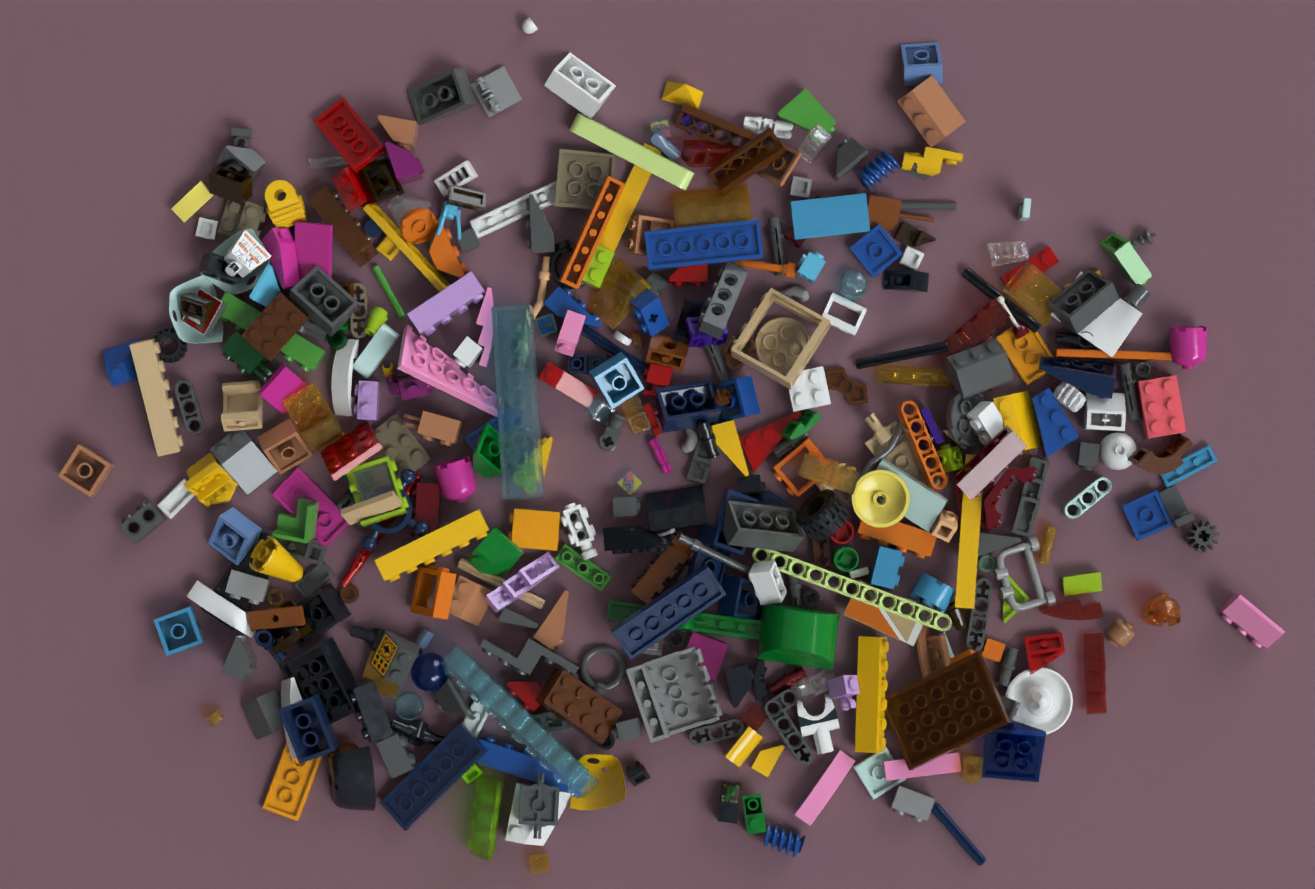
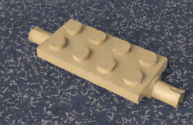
(901, 456)

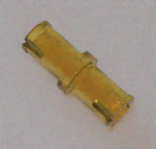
(1047, 544)

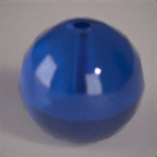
(428, 672)

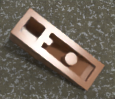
(553, 627)

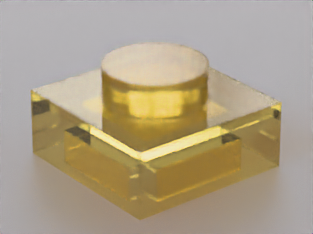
(539, 863)

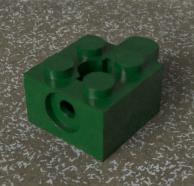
(246, 356)

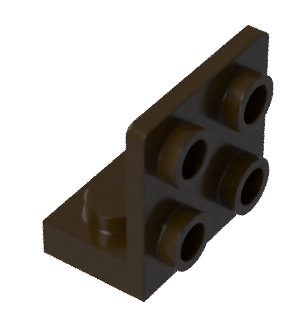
(289, 635)

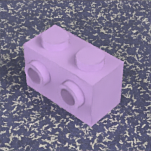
(368, 400)

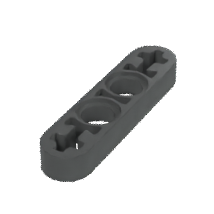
(982, 615)

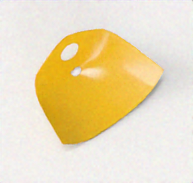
(610, 788)

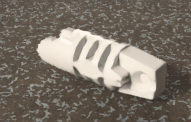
(759, 125)

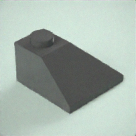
(848, 156)
(241, 160)
(452, 701)

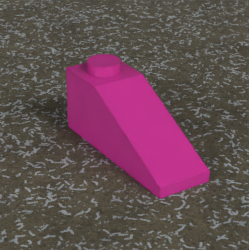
(283, 257)

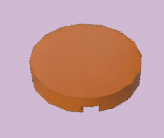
(418, 225)

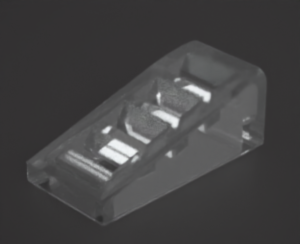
(813, 143)
(1002, 259)

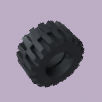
(822, 515)

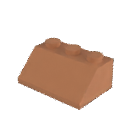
(931, 111)

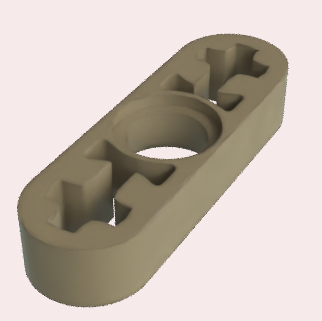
(363, 324)

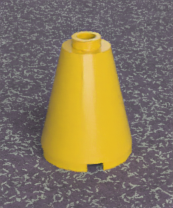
(274, 560)

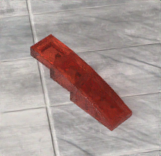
(1094, 673)

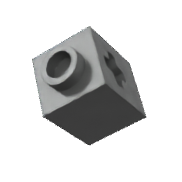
(1087, 455)
(626, 506)

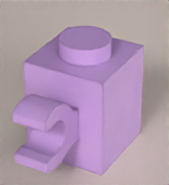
(844, 688)

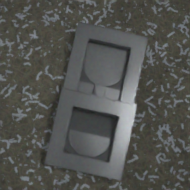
(699, 466)

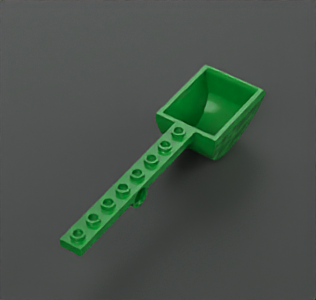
(784, 633)

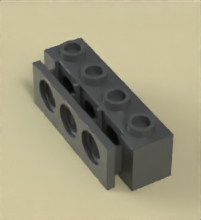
(723, 300)

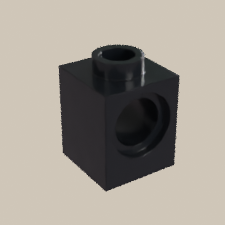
(751, 486)

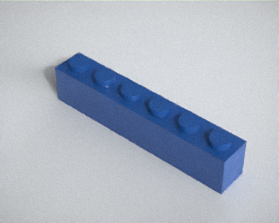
(515, 762)

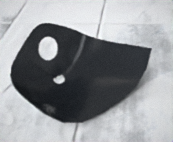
(355, 779)

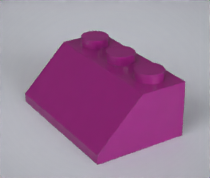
(405, 165)

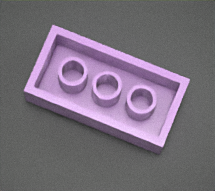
(446, 304)

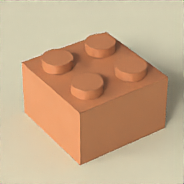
(86, 470)

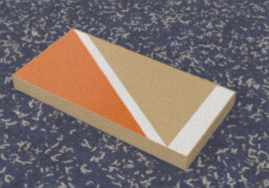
(884, 621)

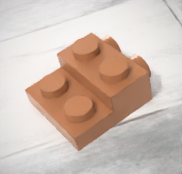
(641, 224)

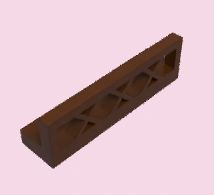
(712, 121)
(748, 163)

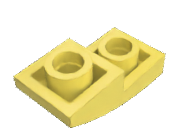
(192, 201)

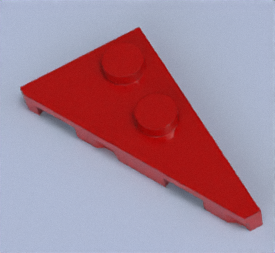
(762, 441)

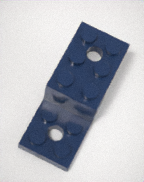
(714, 538)

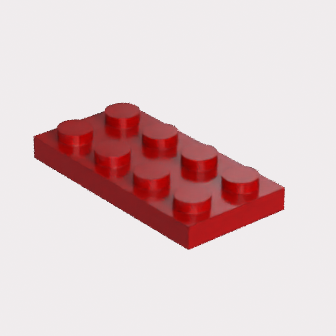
(349, 135)

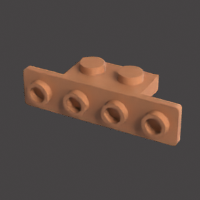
(932, 652)

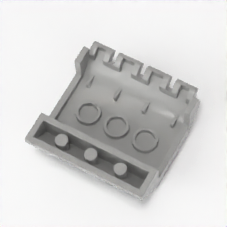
(674, 693)

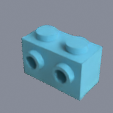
(810, 266)

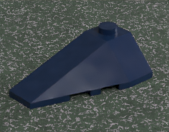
(1092, 377)

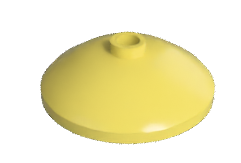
(885, 485)

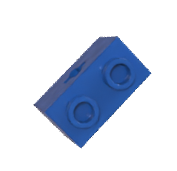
(649, 313)

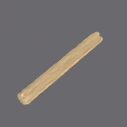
(497, 582)

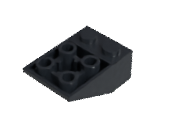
(633, 540)

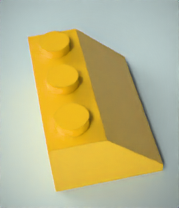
(1019, 417)

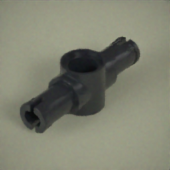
(1073, 340)
(371, 636)
(416, 731)

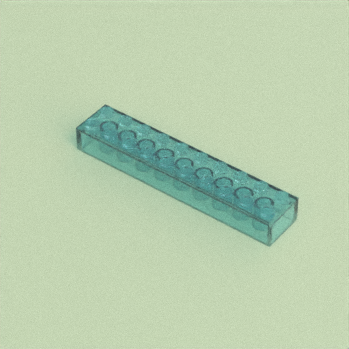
(517, 402)
(520, 722)

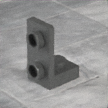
(1175, 507)

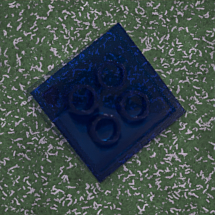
(1013, 752)

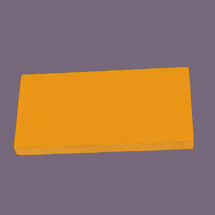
(291, 785)

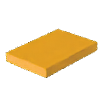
(1025, 353)

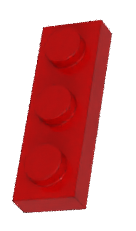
(1042, 260)

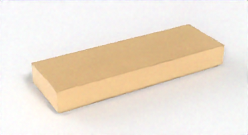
(371, 507)

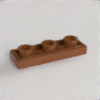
(267, 618)

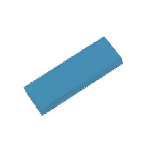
(1192, 464)

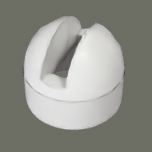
(528, 26)

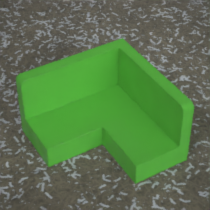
(300, 527)

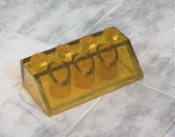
(711, 207)

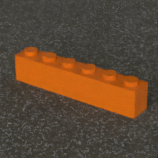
(591, 232)

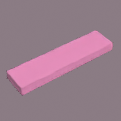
(899, 770)

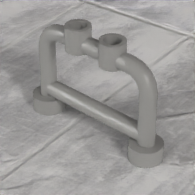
(1002, 574)

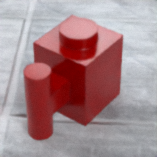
(658, 376)

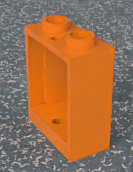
(791, 489)
(442, 594)

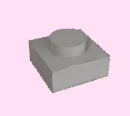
(800, 187)

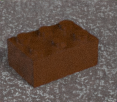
(275, 326)

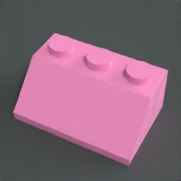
(1251, 621)

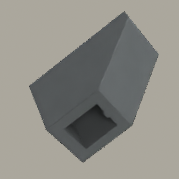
(628, 729)

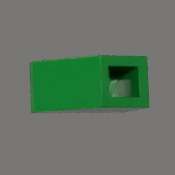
(754, 813)

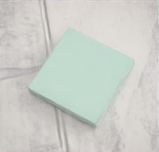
(872, 774)

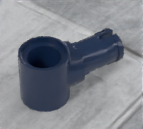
(269, 643)

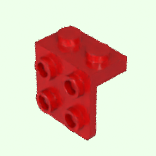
(352, 189)

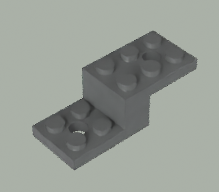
(528, 657)

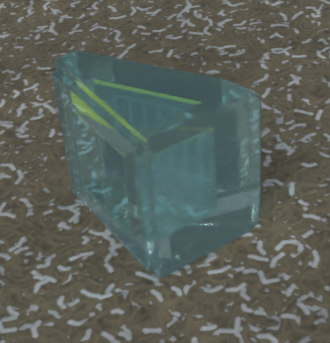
(600, 411)

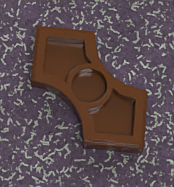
(854, 392)

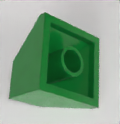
(487, 453)
(495, 554)

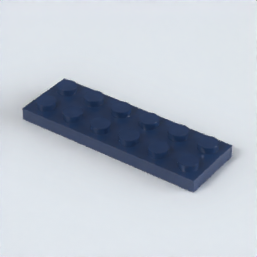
(668, 611)
(433, 776)

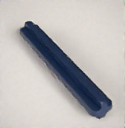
(612, 348)
(958, 834)

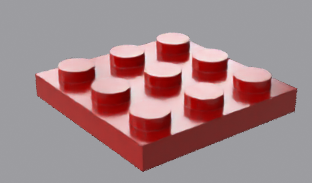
(351, 450)

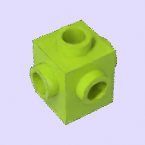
(950, 458)

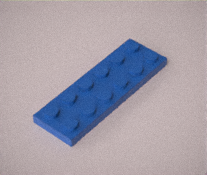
(703, 245)

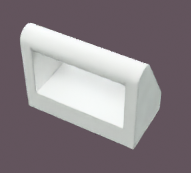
(839, 324)

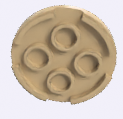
(781, 343)

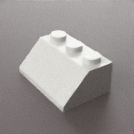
(579, 85)

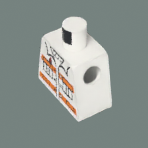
(245, 255)

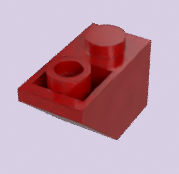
(692, 274)
(527, 692)

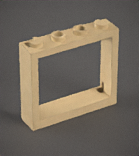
(806, 354)

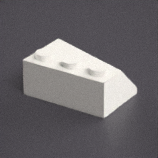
(524, 833)

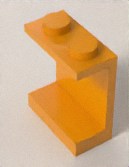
(535, 529)

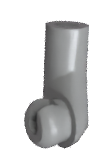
(796, 291)
(691, 441)

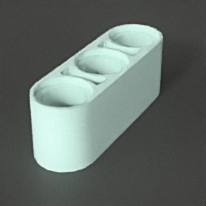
(375, 351)
(1095, 494)

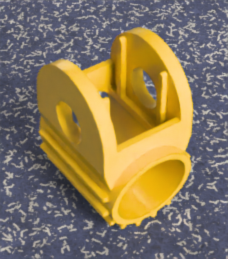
(287, 211)

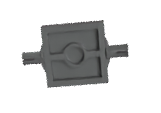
(538, 805)

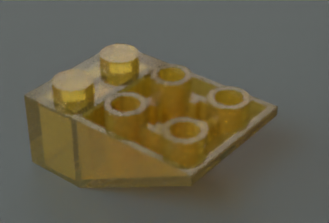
(618, 288)
(313, 418)

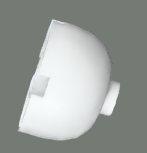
(1116, 450)

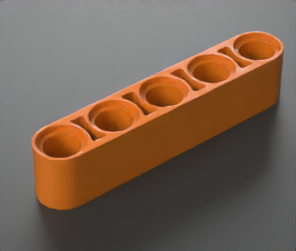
(929, 450)

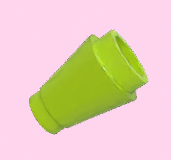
(376, 319)

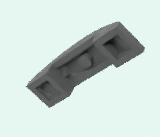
(308, 552)

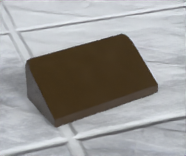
(196, 306)

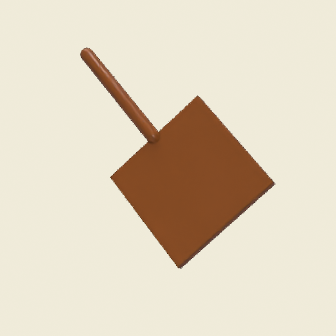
(887, 213)

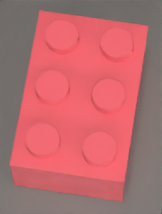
(1160, 407)

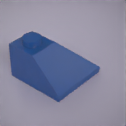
(120, 364)

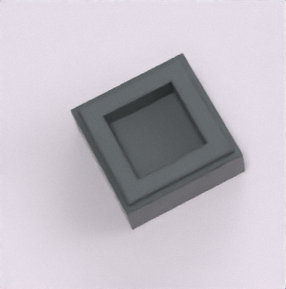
(468, 240)

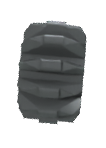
(1198, 541)

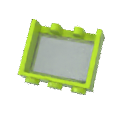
(373, 480)

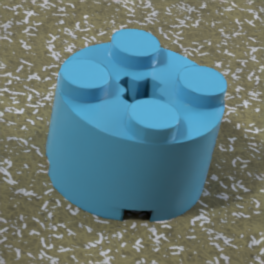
(932, 593)

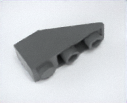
(542, 233)

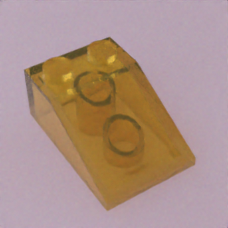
(1032, 292)

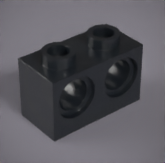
(214, 266)

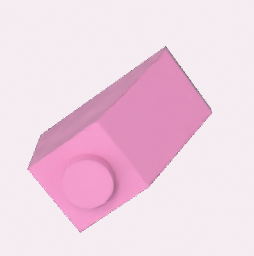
(570, 333)

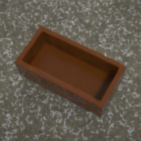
(578, 706)

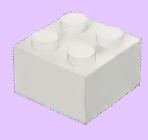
(809, 390)

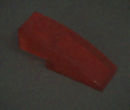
(1074, 611)

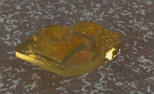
(636, 414)

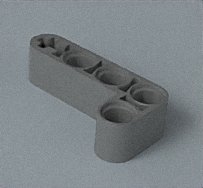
(791, 729)

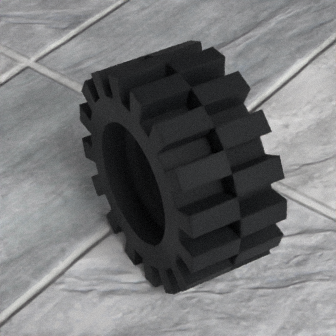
(180, 345)

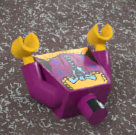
(405, 384)

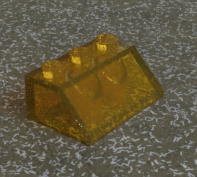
(828, 473)

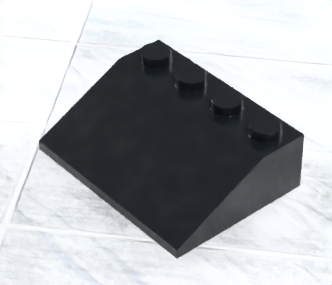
(323, 672)

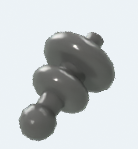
(1142, 239)

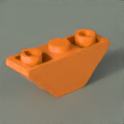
(445, 255)

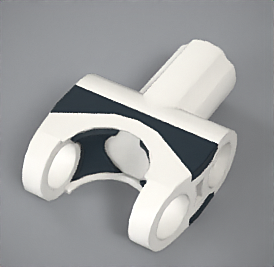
(819, 725)

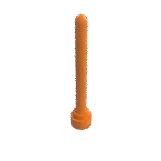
(787, 269)

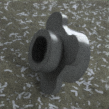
(1147, 369)

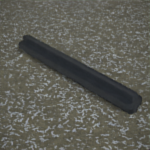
(993, 293)
(902, 355)

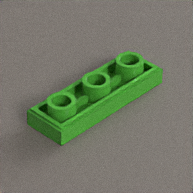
(572, 560)

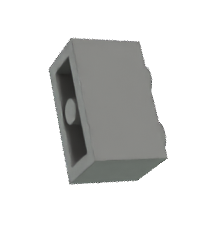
(248, 586)
(912, 802)

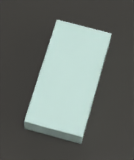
(1024, 209)

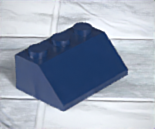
(685, 404)
(309, 728)

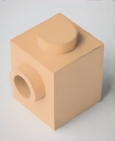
(945, 525)

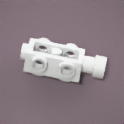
(579, 525)

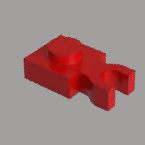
(651, 413)

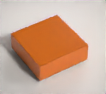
(993, 650)

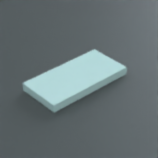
(924, 502)

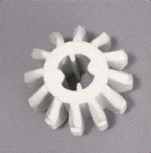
(1069, 396)

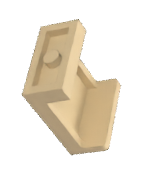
(242, 406)

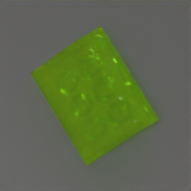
(486, 817)

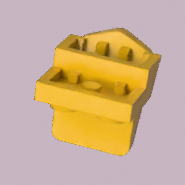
(210, 481)

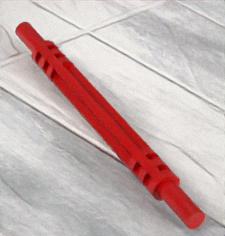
(363, 555)

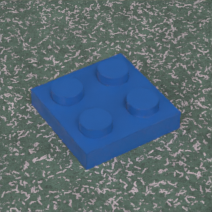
(876, 251)
(1146, 515)

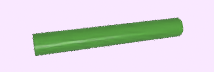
(388, 291)

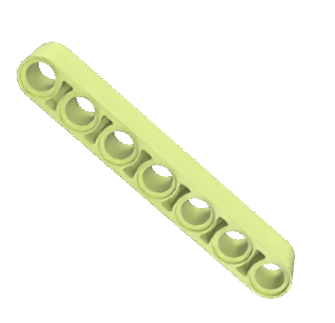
(631, 151)

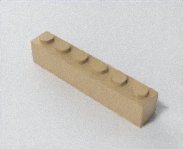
(156, 397)

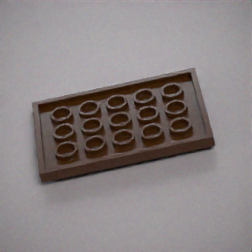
(945, 710)

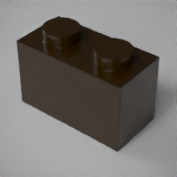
(230, 184)

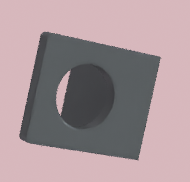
(1011, 706)

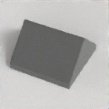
(264, 714)

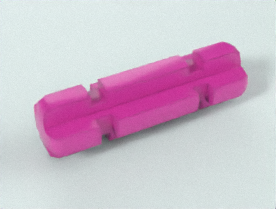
(660, 455)

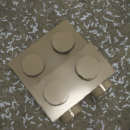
(241, 217)

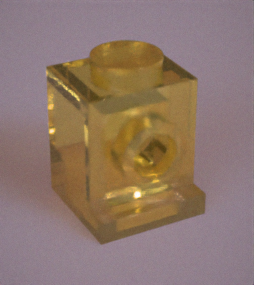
(977, 762)

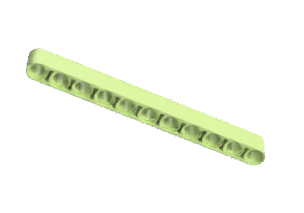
(861, 590)

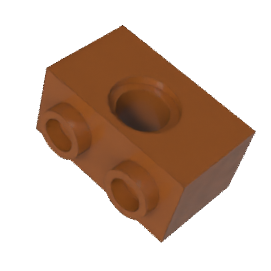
(667, 352)

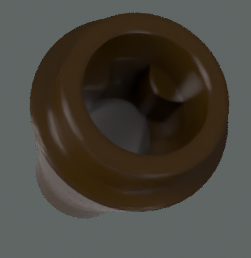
(957, 616)

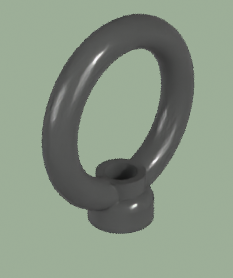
(599, 687)

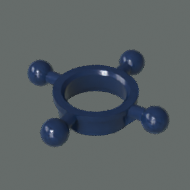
(420, 528)

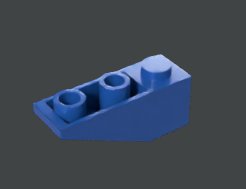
(561, 301)

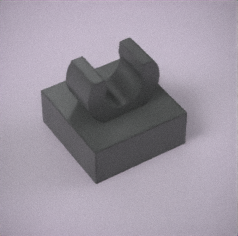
(241, 134)

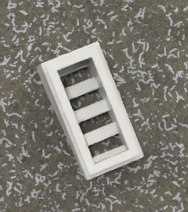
(470, 170)

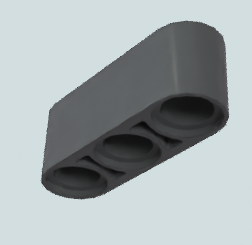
(183, 399)

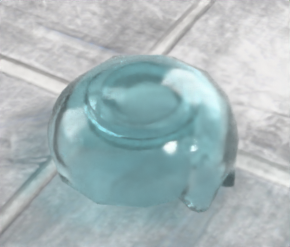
(853, 285)
(409, 705)

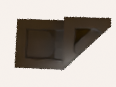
(911, 236)

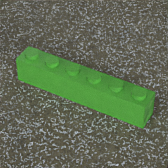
(296, 349)

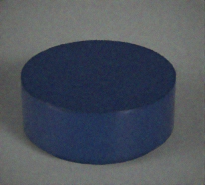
(372, 229)

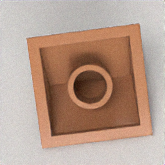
(781, 168)

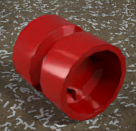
(844, 534)

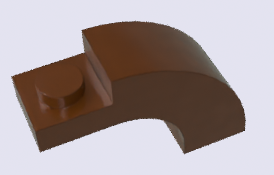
(1164, 460)

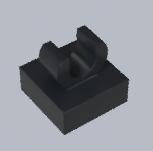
(638, 774)

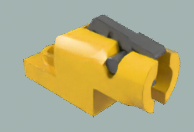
(929, 163)

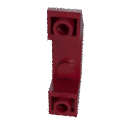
(991, 515)

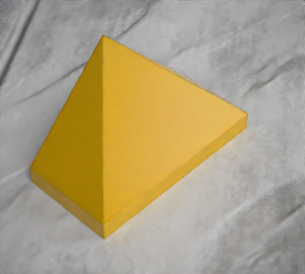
(682, 94)

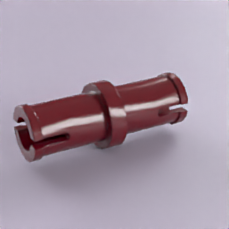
(787, 680)

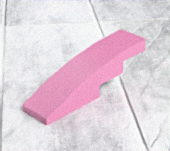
(485, 320)
(824, 788)

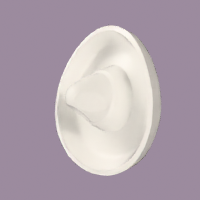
(1043, 699)

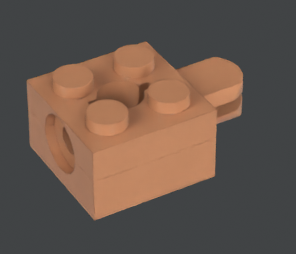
(436, 427)

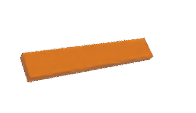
(1124, 355)

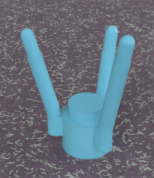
(448, 212)

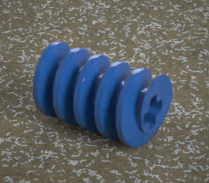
(877, 170)
(783, 840)

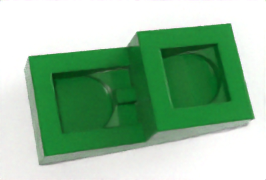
(797, 428)

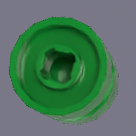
(845, 559)

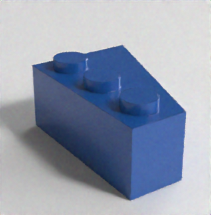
(1052, 423)

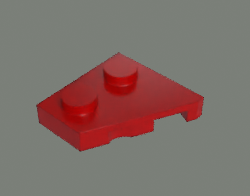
(1043, 650)

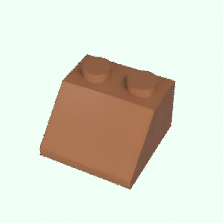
(401, 131)
(284, 446)
(469, 600)

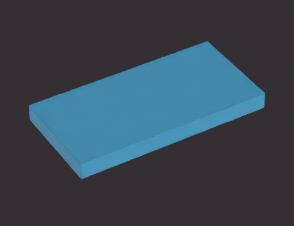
(829, 216)

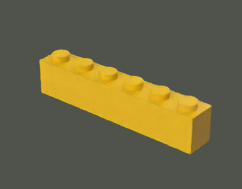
(431, 545)
(871, 700)

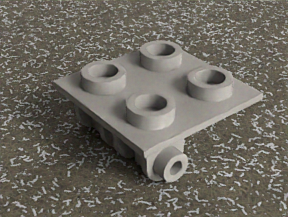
(496, 91)

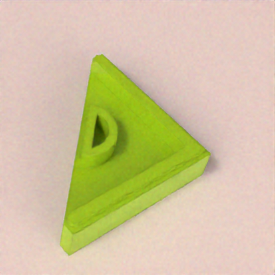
(1019, 596)

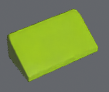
(1081, 583)

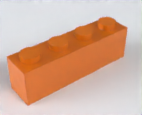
(902, 536)

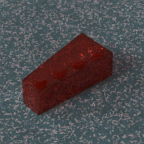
(976, 328)

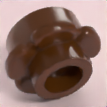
(722, 396)

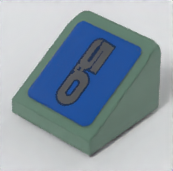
(546, 325)

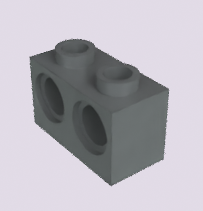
(145, 526)

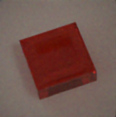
(754, 717)

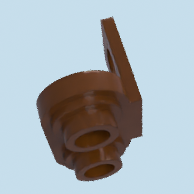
(733, 363)

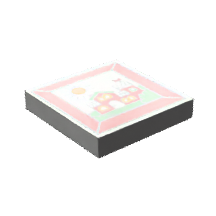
(206, 327)

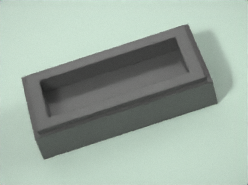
(314, 580)

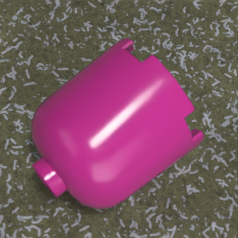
(1188, 345)
(456, 479)

